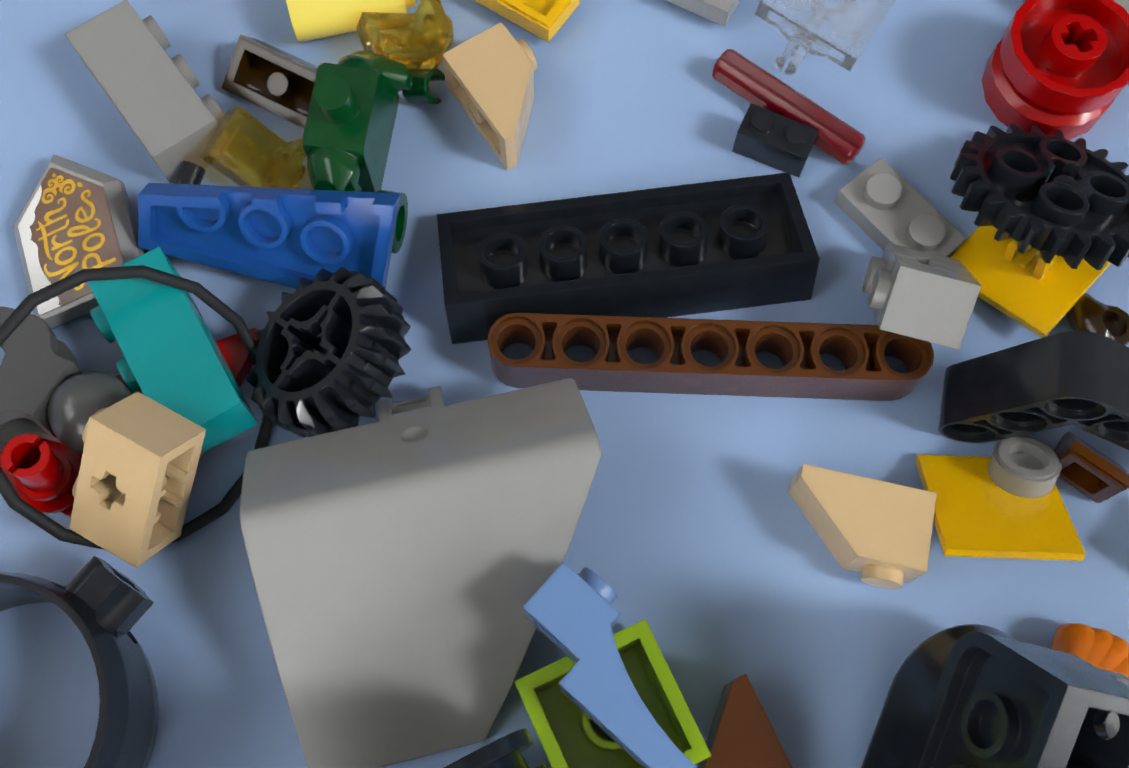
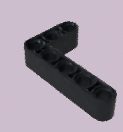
(1040, 387)

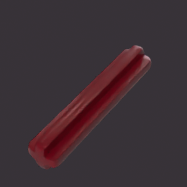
(770, 93)

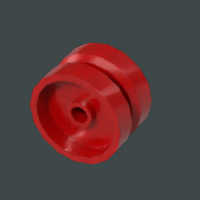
(1059, 65)

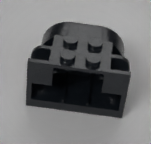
(1000, 704)

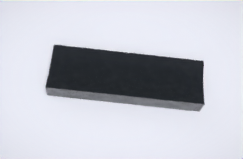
(628, 254)

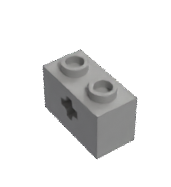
(921, 294)

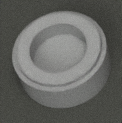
(1024, 467)

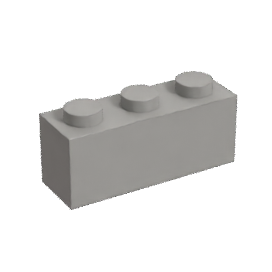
(148, 86)

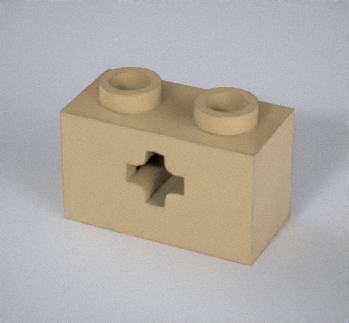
(135, 477)

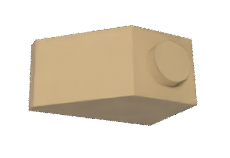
(494, 87)
(868, 523)

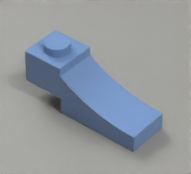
(579, 621)

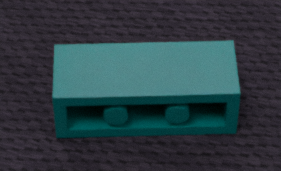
(170, 351)

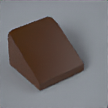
(1090, 469)

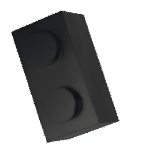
(775, 140)

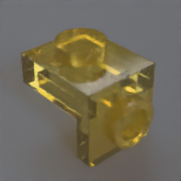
(408, 38)
(253, 153)

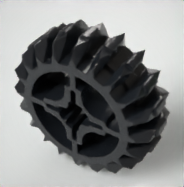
(328, 353)

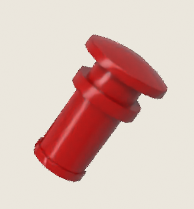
(41, 473)

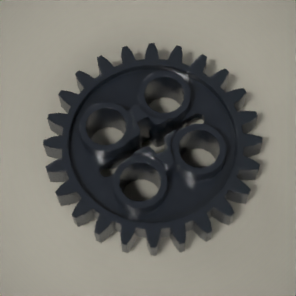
(1046, 194)

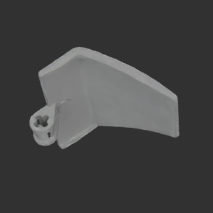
(406, 560)

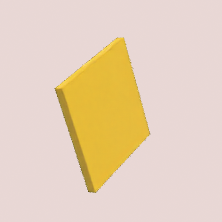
(1024, 284)
(986, 521)

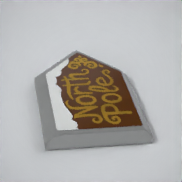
(70, 225)

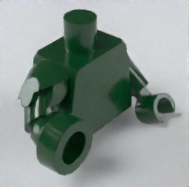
(354, 123)

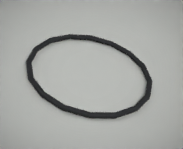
(114, 273)

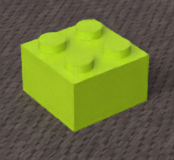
(577, 741)

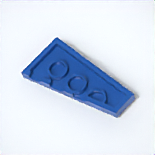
(270, 230)

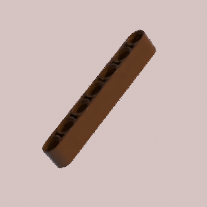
(733, 341)

